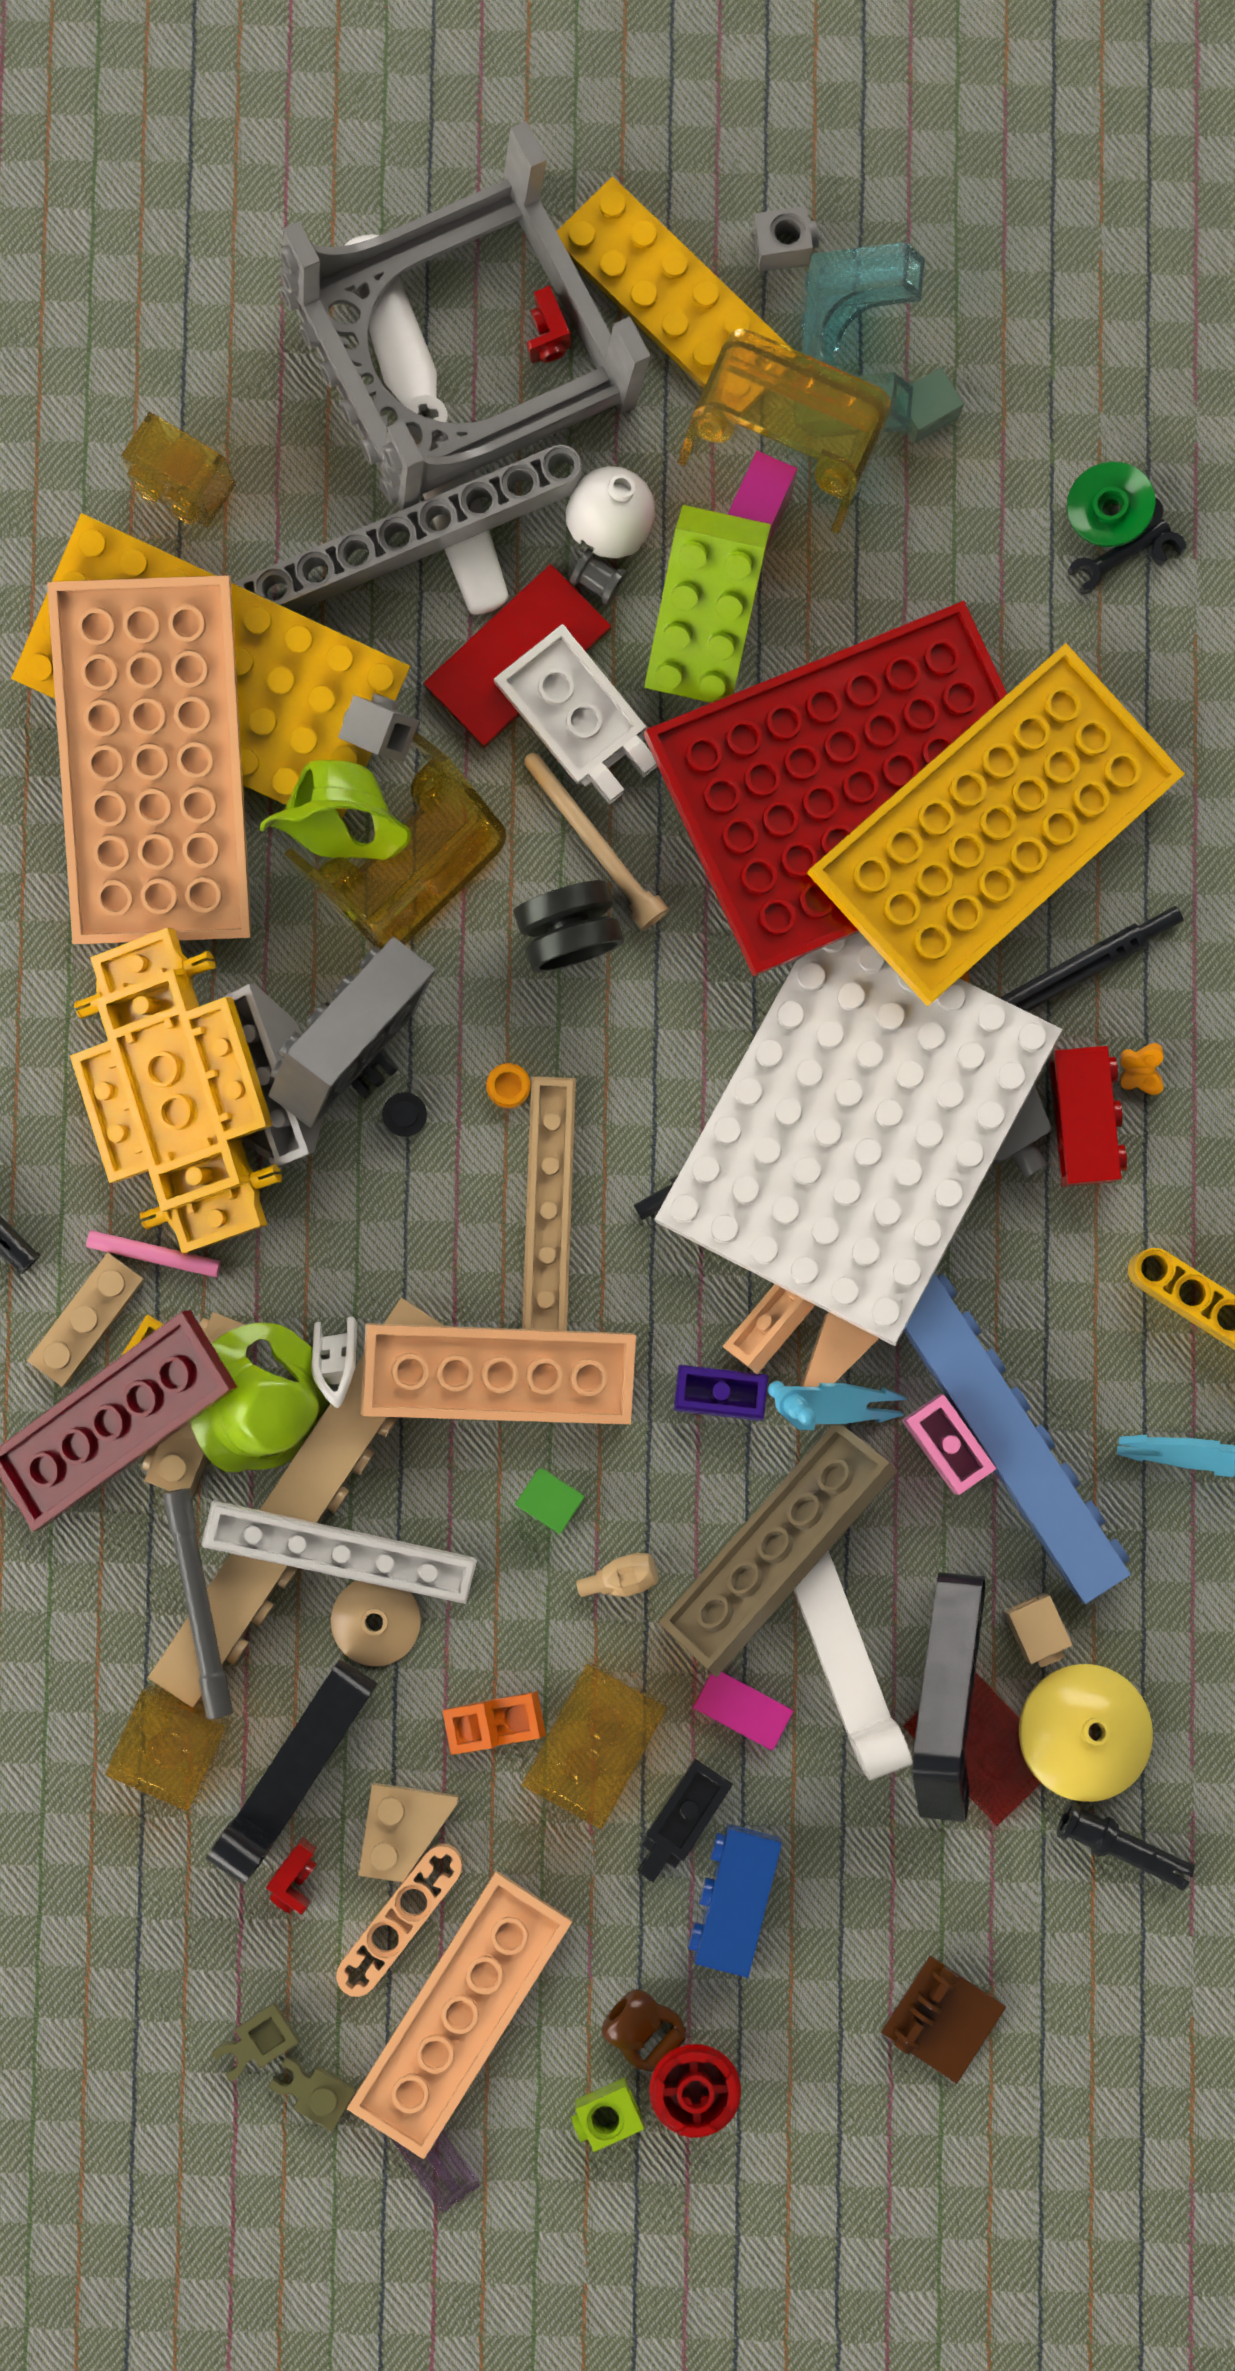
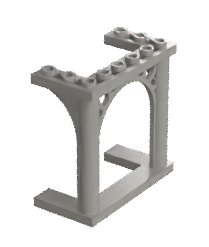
(323, 276)

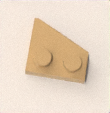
(401, 1828)

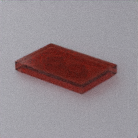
(993, 1754)

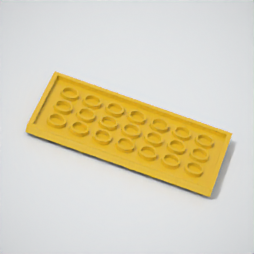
(289, 668)
(995, 824)

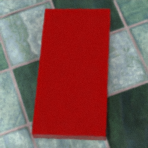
(466, 679)

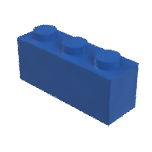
(735, 1899)

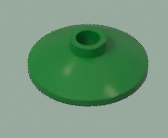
(1111, 485)

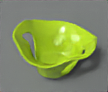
(316, 824)
(265, 1410)

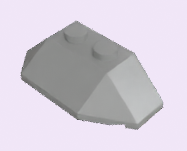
(266, 1032)

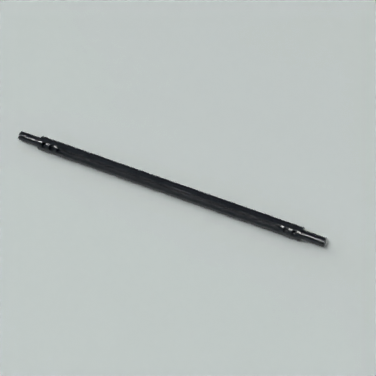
(1039, 990)

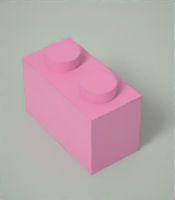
(948, 1444)

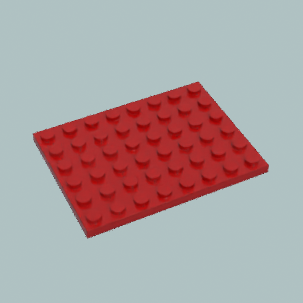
(806, 760)

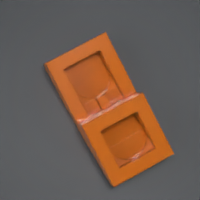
(494, 1723)

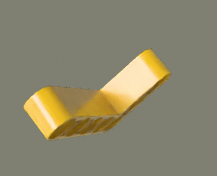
(1167, 1286)

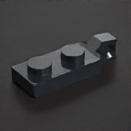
(683, 1818)

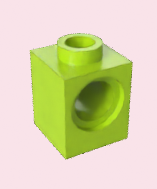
(621, 2099)

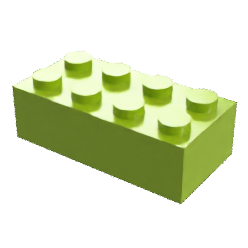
(706, 604)

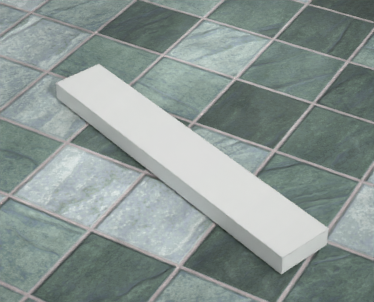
(338, 1552)

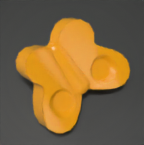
(1141, 1069)

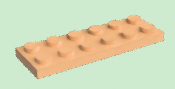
(497, 1374)
(459, 2014)

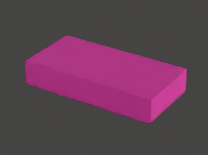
(743, 1709)

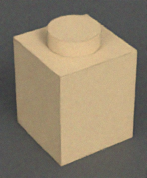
(1038, 1630)

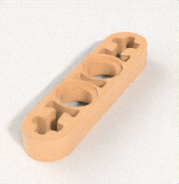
(402, 1921)

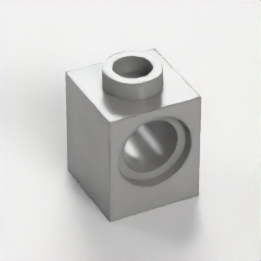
(776, 255)

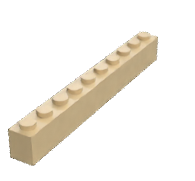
(304, 1492)

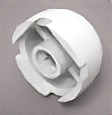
(611, 512)

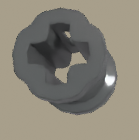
(598, 576)

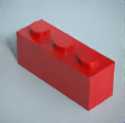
(1086, 1116)

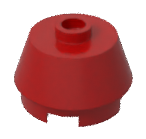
(695, 2090)

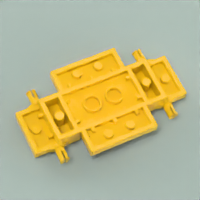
(174, 1091)

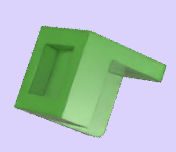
(550, 1500)

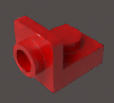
(548, 320)
(294, 1868)

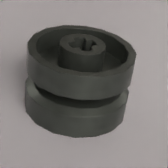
(568, 926)

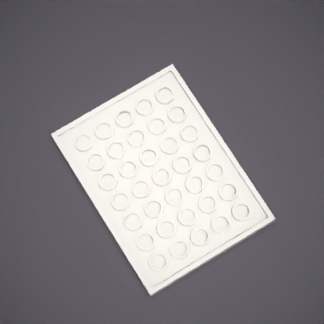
(858, 1134)

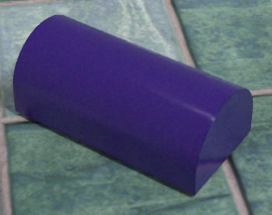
(720, 1392)

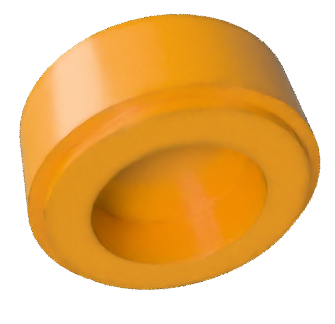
(508, 1086)

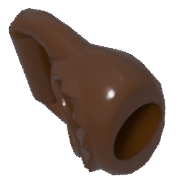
(633, 2024)

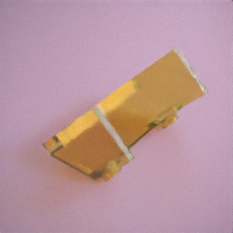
(794, 404)
(448, 846)

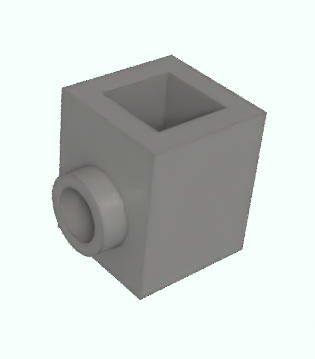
(378, 727)

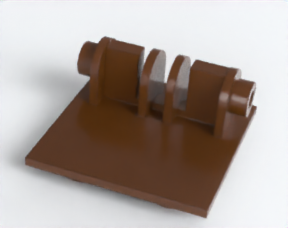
(943, 2019)

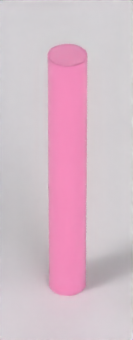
(153, 1253)

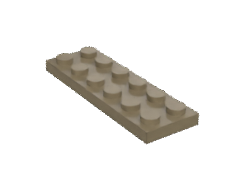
(777, 1547)

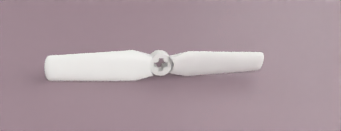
(413, 382)

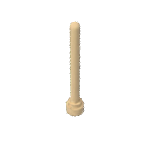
(645, 907)

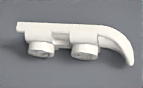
(339, 1361)

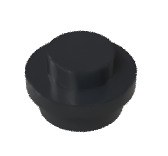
(404, 1114)

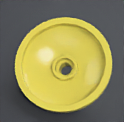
(1057, 1736)

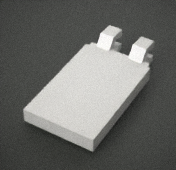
(576, 712)

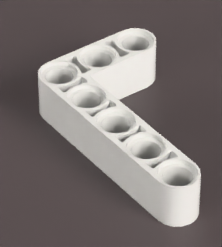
(849, 1673)

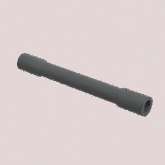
(212, 1677)

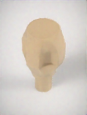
(621, 1577)

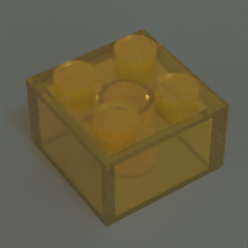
(178, 471)
(167, 1748)

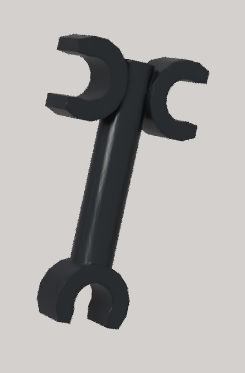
(1156, 534)

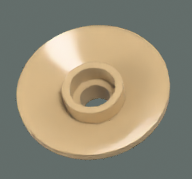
(370, 1647)

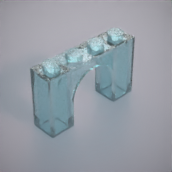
(849, 283)

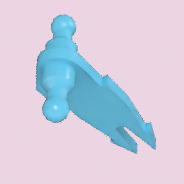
(831, 1404)
(1181, 1452)

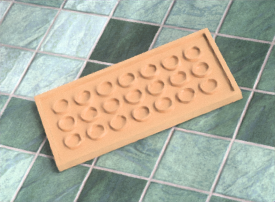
(150, 758)

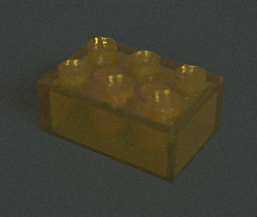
(594, 1744)

